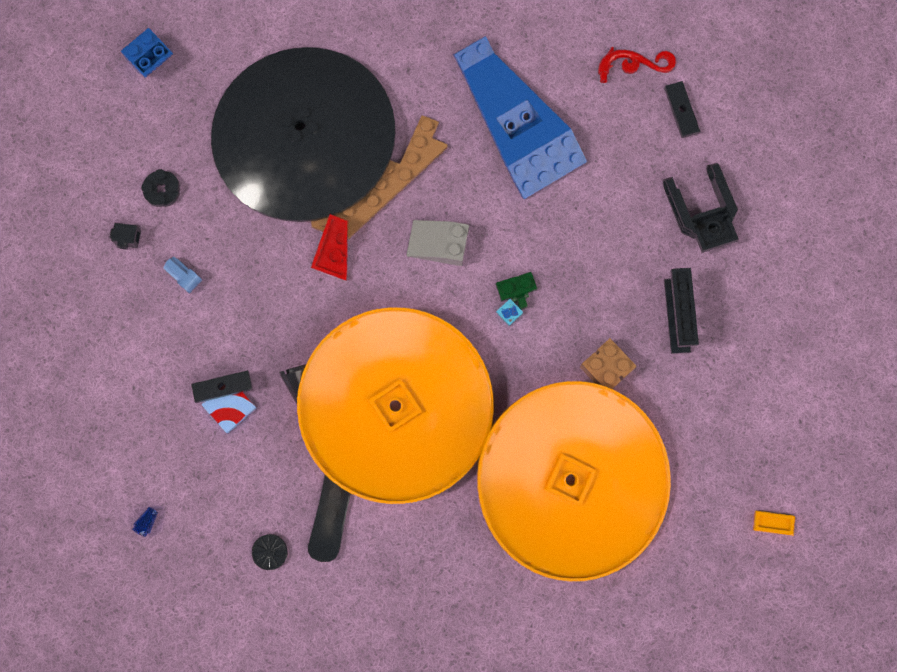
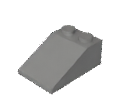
(438, 241)

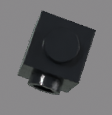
(125, 235)

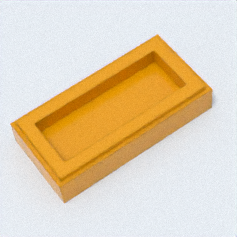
(774, 523)

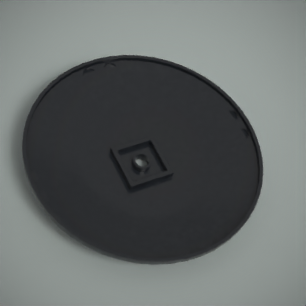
(312, 169)

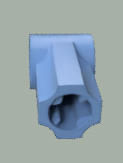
(185, 277)

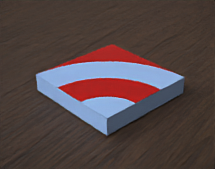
(229, 410)

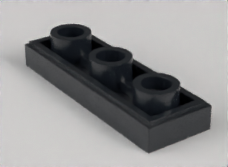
(678, 100)
(210, 388)

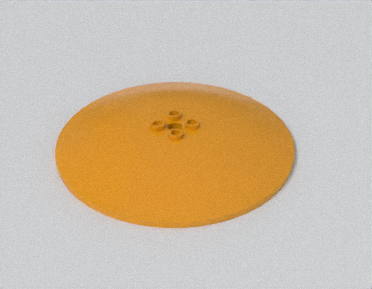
(349, 395)
(617, 487)

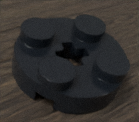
(150, 189)

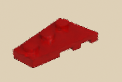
(333, 248)

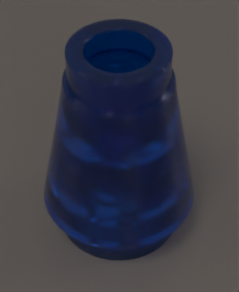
(145, 522)

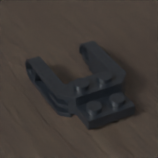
(710, 228)

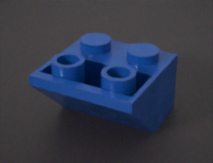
(146, 53)

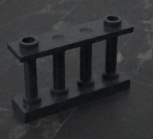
(681, 311)

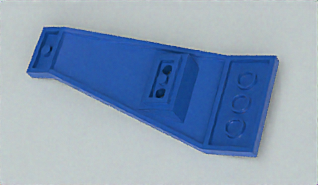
(534, 148)

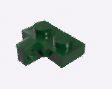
(517, 289)

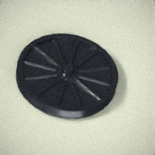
(269, 552)

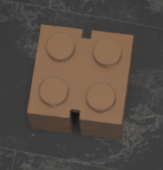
(608, 365)

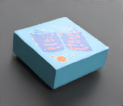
(509, 312)

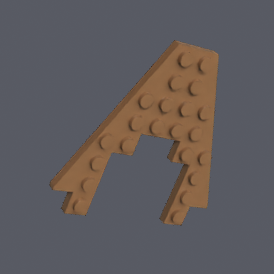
(418, 156)

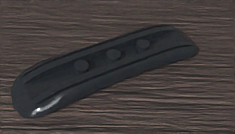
(329, 522)

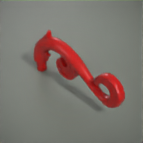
(636, 58)

